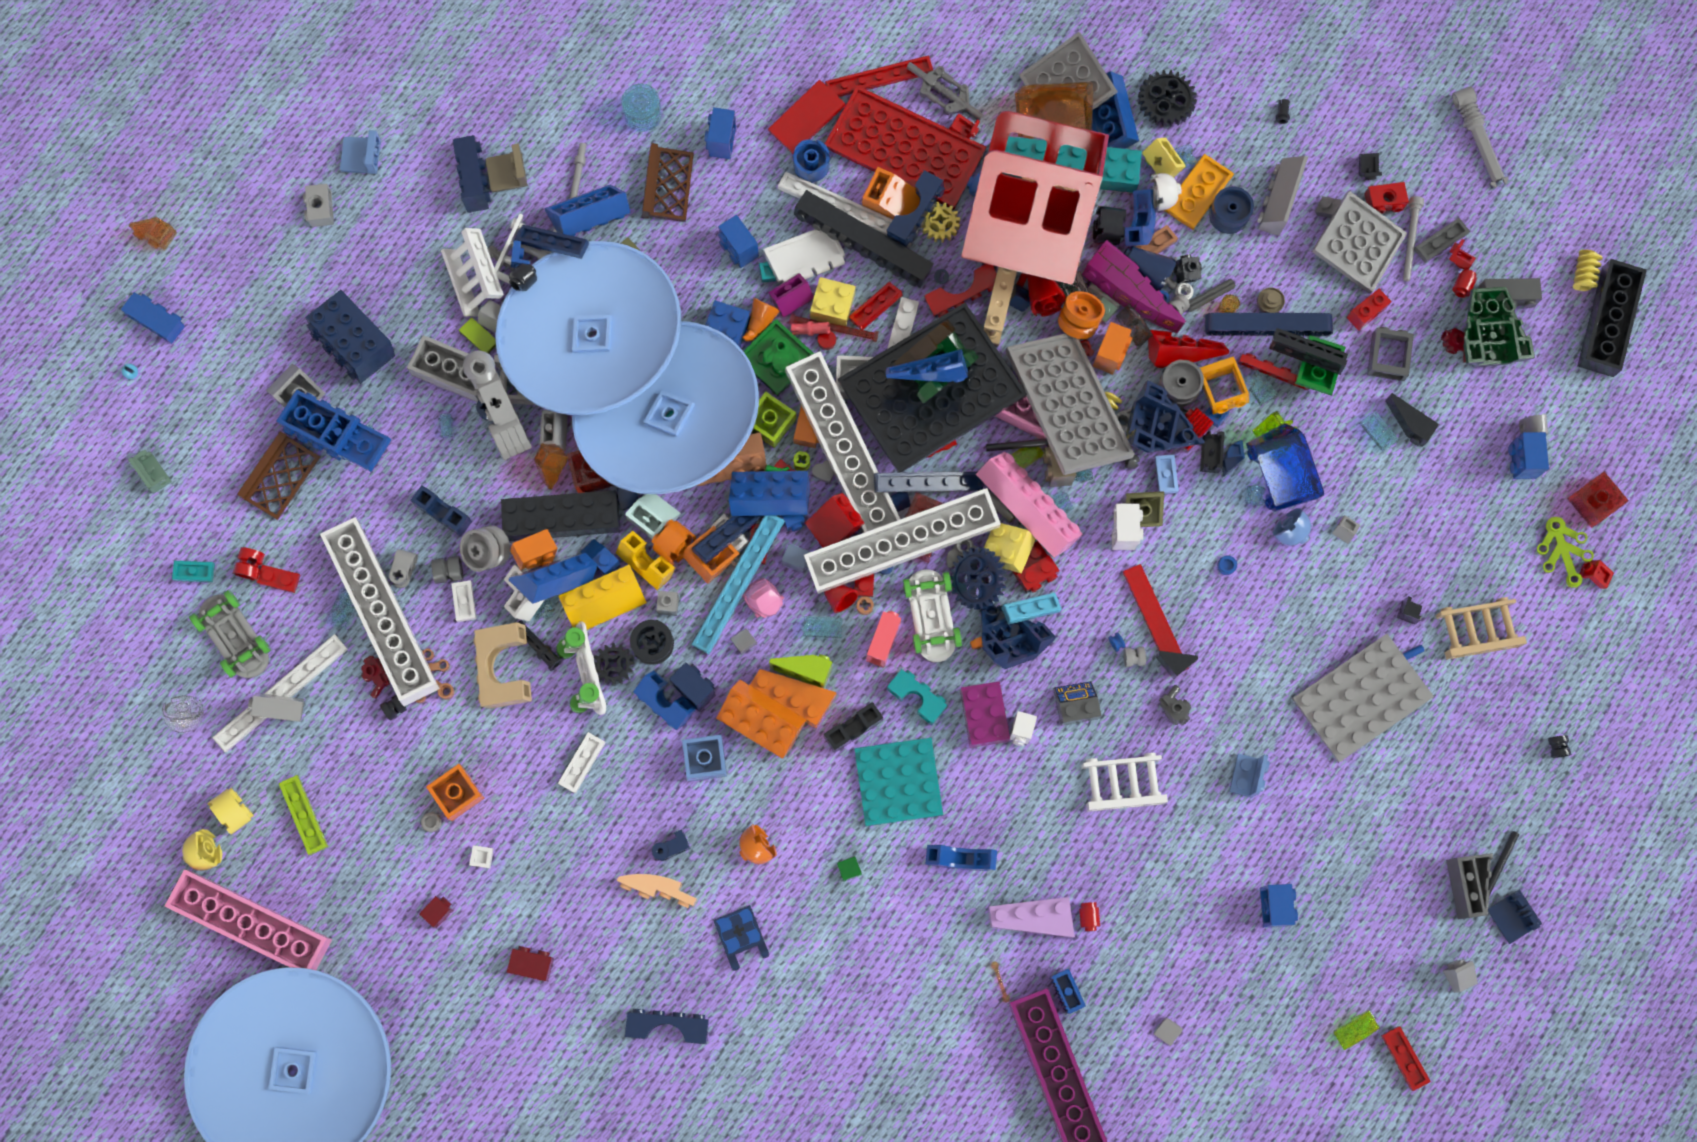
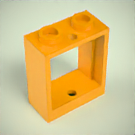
(1220, 369)

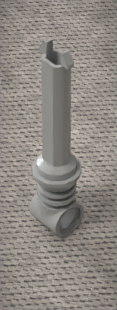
(1465, 101)

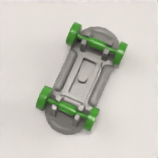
(233, 636)

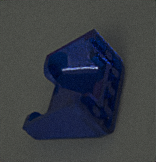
(1286, 467)

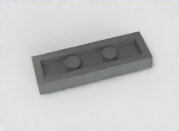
(1442, 240)

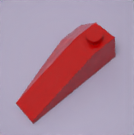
(1165, 349)

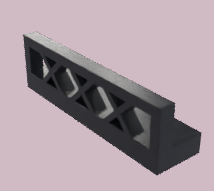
(1308, 351)

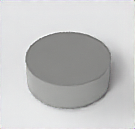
(431, 822)

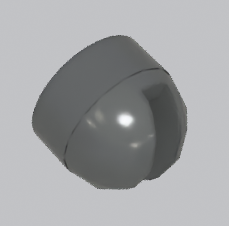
(1131, 463)

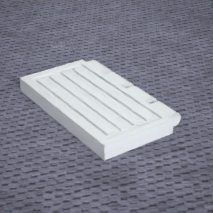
(803, 254)

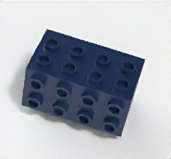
(349, 337)

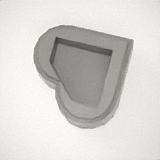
(823, 472)

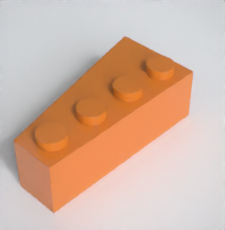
(800, 697)

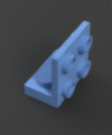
(361, 154)
(1249, 775)

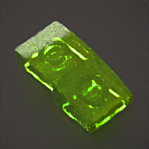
(1356, 1030)

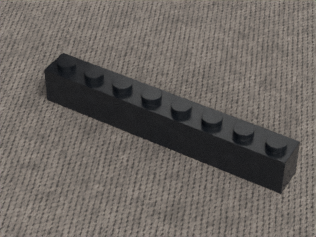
(863, 239)

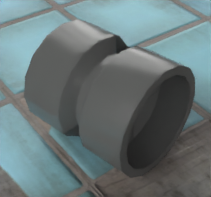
(447, 569)

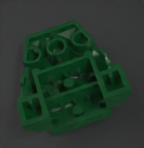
(1494, 331)

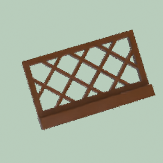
(651, 183)
(267, 463)

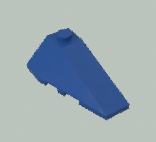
(940, 368)

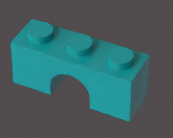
(905, 684)

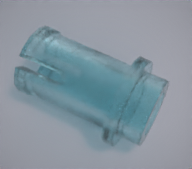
(446, 425)

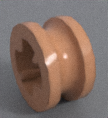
(861, 610)

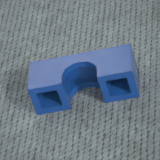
(652, 693)

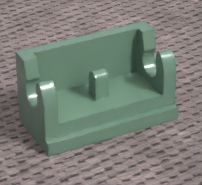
(150, 471)

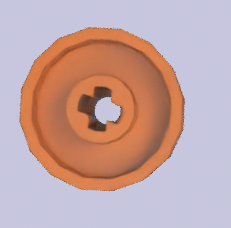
(1081, 315)

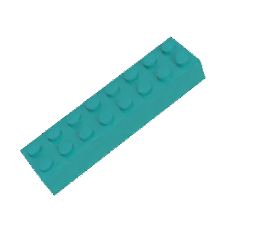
(1120, 166)

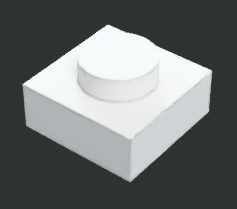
(481, 857)

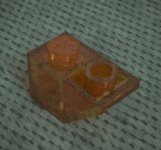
(155, 231)
(550, 463)

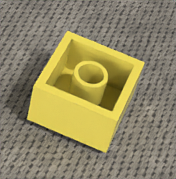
(832, 302)
(1011, 545)

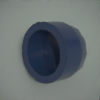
(937, 275)

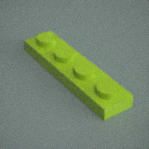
(303, 815)

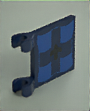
(739, 933)

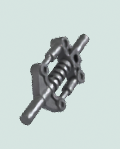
(931, 81)

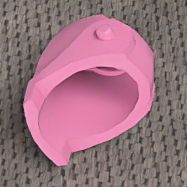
(763, 598)

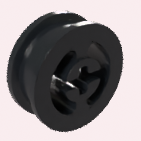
(644, 654)

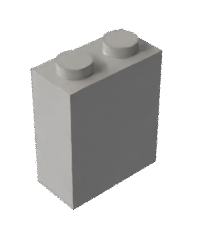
(276, 707)

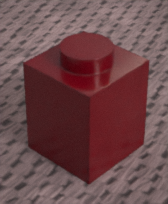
(436, 911)

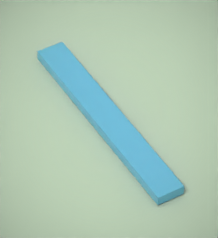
(737, 583)

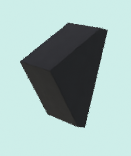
(1175, 662)

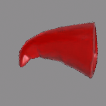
(841, 598)

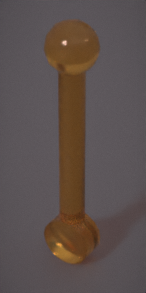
(1005, 998)

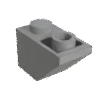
(1461, 975)

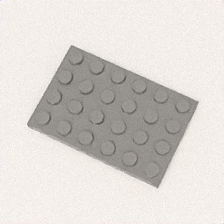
(1362, 698)

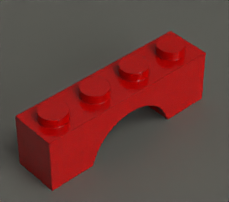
(940, 301)

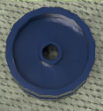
(1231, 210)

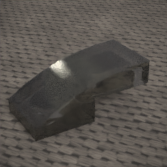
(1132, 320)

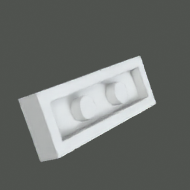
(904, 320)
(581, 763)

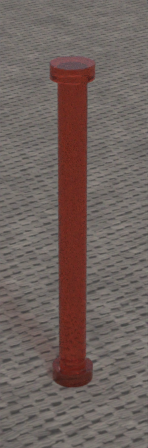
(838, 328)

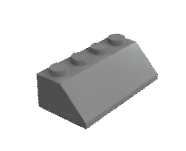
(1282, 194)

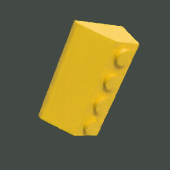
(603, 598)

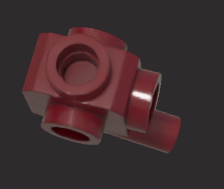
(1453, 341)
(374, 671)

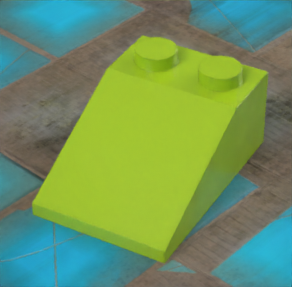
(807, 668)

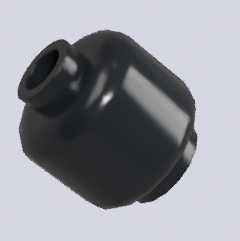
(522, 277)

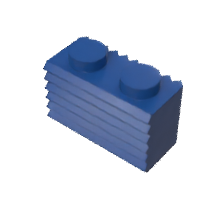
(1067, 991)

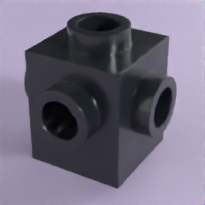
(1187, 269)

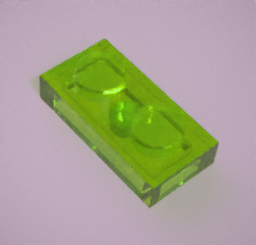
(1026, 456)

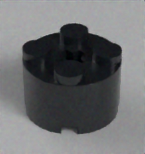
(1109, 225)

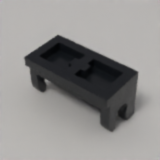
(1212, 452)

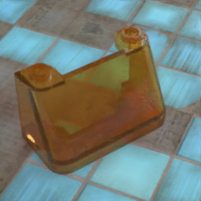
(1057, 102)

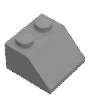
(290, 381)

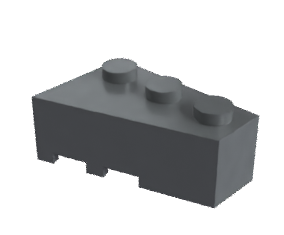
(1469, 884)

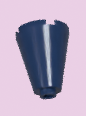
(1153, 265)

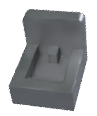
(1327, 206)

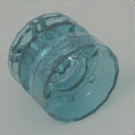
(641, 107)

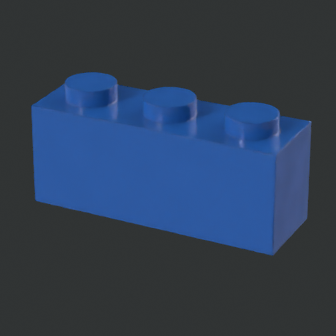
(153, 317)

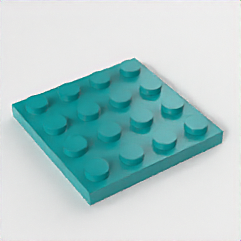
(898, 782)

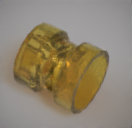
(1231, 302)

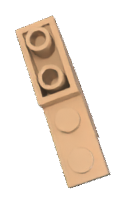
(649, 885)

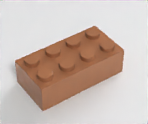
(749, 459)

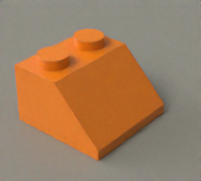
(713, 567)

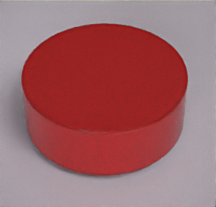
(827, 341)

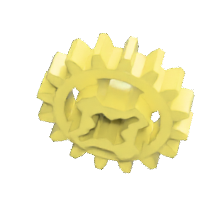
(946, 217)

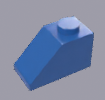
(602, 556)

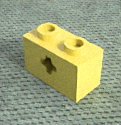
(1163, 157)

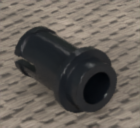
(1283, 111)

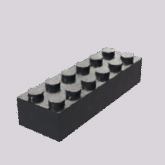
(1612, 318)
(561, 514)

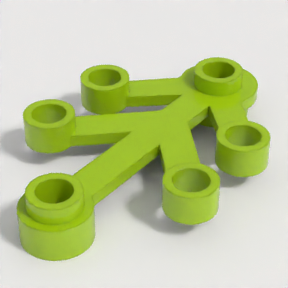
(1564, 548)

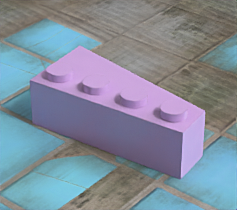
(1038, 917)

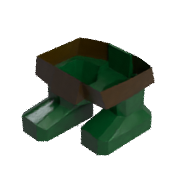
(938, 341)

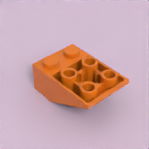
(890, 195)

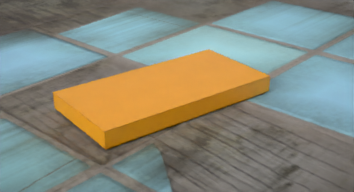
(1199, 191)

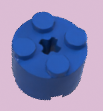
(811, 160)

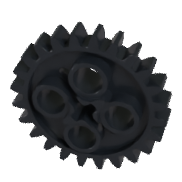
(1174, 111)

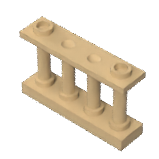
(999, 304)
(1475, 647)

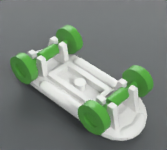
(932, 615)
(590, 692)

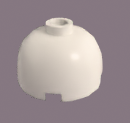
(1164, 191)

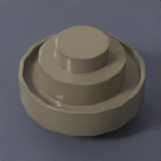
(1270, 300)

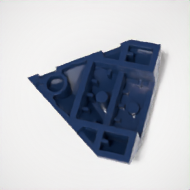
(1158, 423)
(1014, 642)

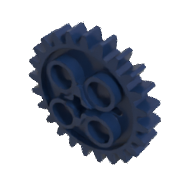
(978, 578)

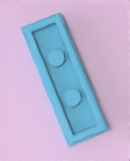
(1031, 608)

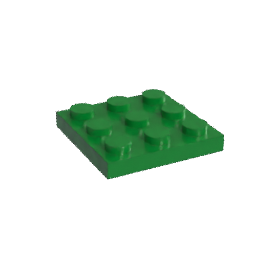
(765, 371)

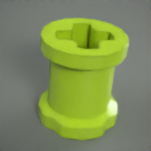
(802, 456)

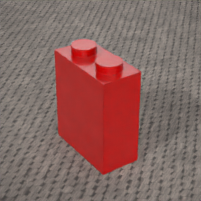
(834, 521)

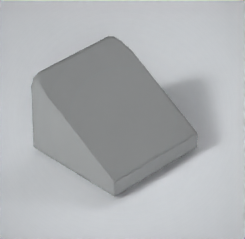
(1346, 529)
(743, 641)
(1168, 1031)

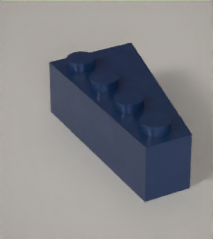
(470, 174)

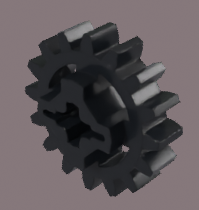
(619, 658)

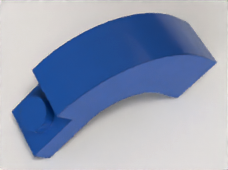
(1143, 220)
(961, 858)

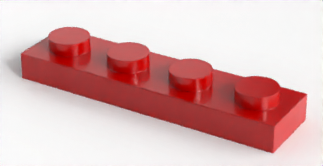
(1268, 368)

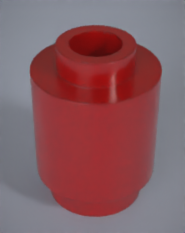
(1464, 283)
(1089, 916)

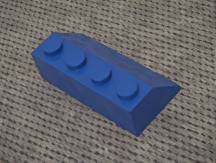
(1116, 117)
(588, 210)
(555, 577)

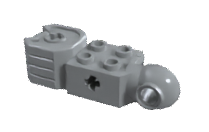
(506, 428)

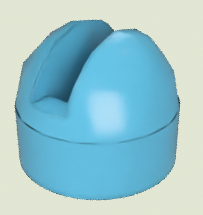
(128, 375)

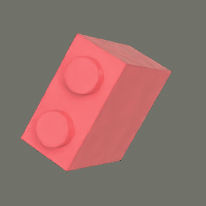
(883, 638)

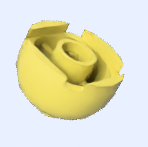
(200, 851)

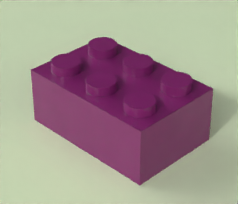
(984, 714)

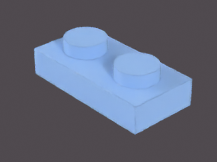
(1166, 474)

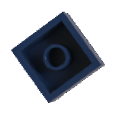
(692, 686)

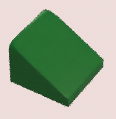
(849, 869)

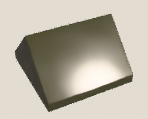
(1151, 504)

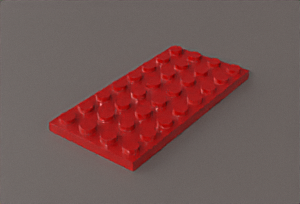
(904, 143)

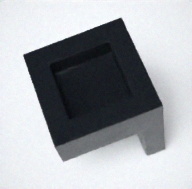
(1409, 611)

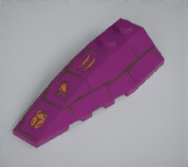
(1123, 282)

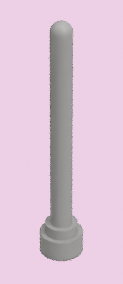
(1415, 205)

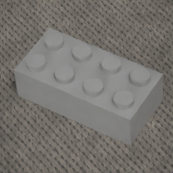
(443, 367)

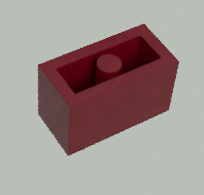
(529, 964)

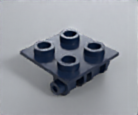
(1514, 916)

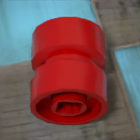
(247, 570)

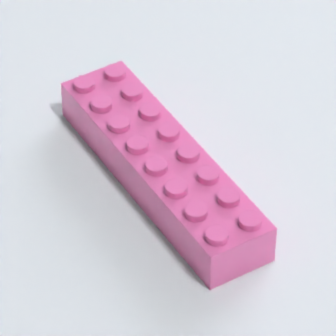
(247, 922)

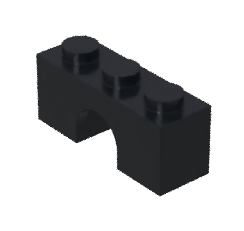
(859, 724)

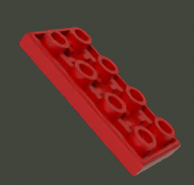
(806, 116)

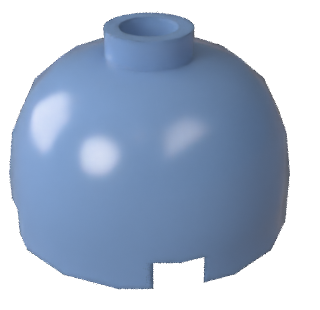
(1294, 528)

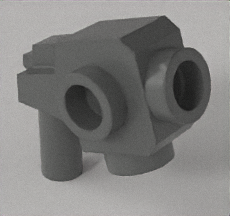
(1175, 710)

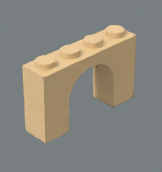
(488, 645)

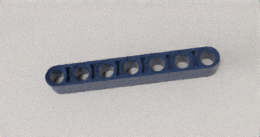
(1266, 323)

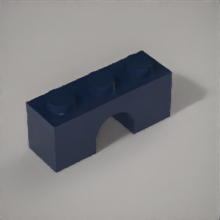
(441, 511)

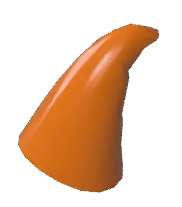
(760, 318)

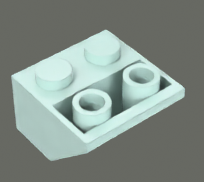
(651, 514)

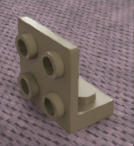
(507, 170)

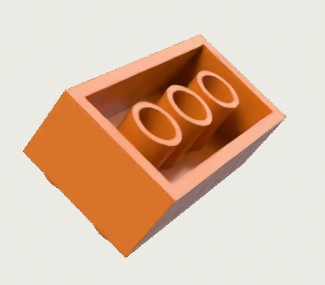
(761, 719)

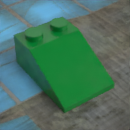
(1316, 377)

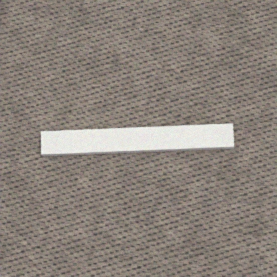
(797, 186)
(287, 687)

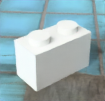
(1022, 728)

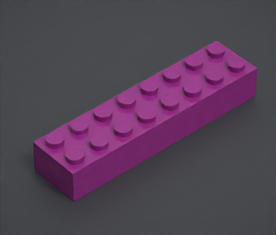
(1056, 1068)

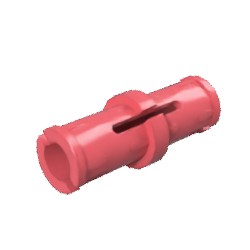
(810, 328)

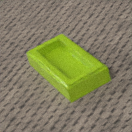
(478, 336)

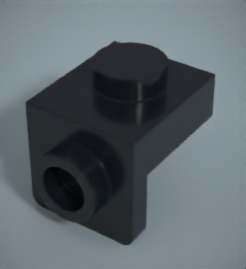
(1369, 166)

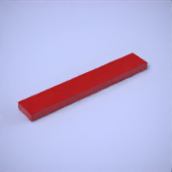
(878, 77)
(1151, 610)

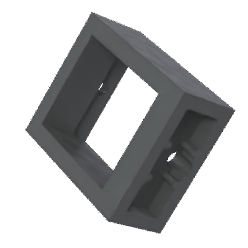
(1388, 371)

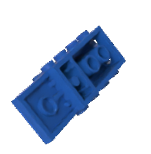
(332, 430)

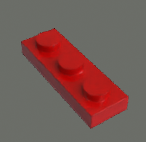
(875, 306)
(1405, 1058)

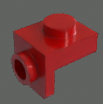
(964, 126)
(1461, 258)

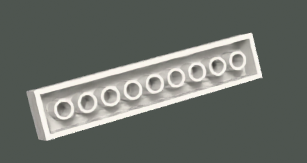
(840, 440)
(902, 540)
(379, 611)

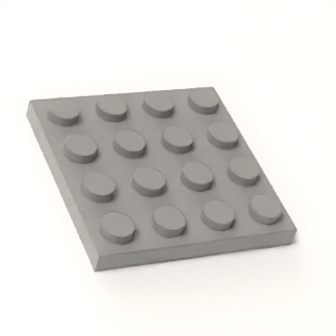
(1071, 63)
(1359, 242)

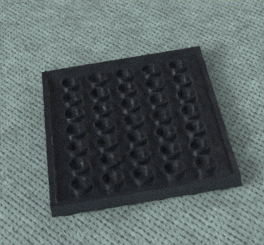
(916, 429)

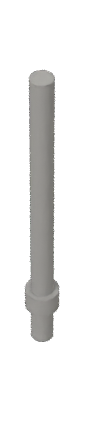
(579, 164)

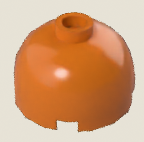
(755, 846)

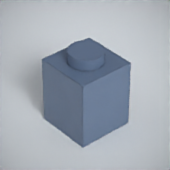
(795, 558)

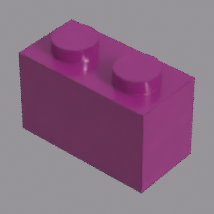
(791, 295)

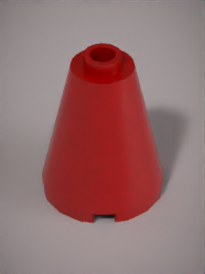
(1044, 295)

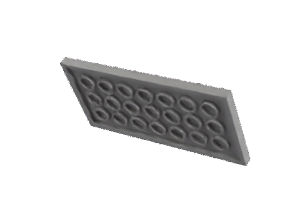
(1069, 403)

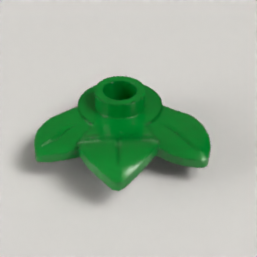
(781, 358)

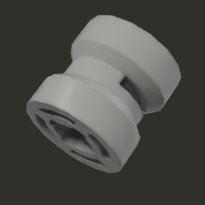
(1180, 303)
(1134, 656)

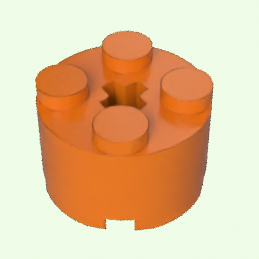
(672, 541)

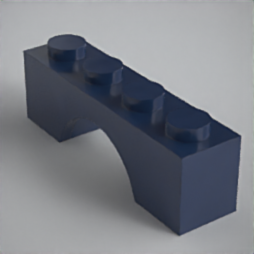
(904, 227)
(641, 1024)

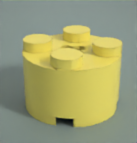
(230, 811)

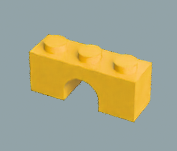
(633, 552)

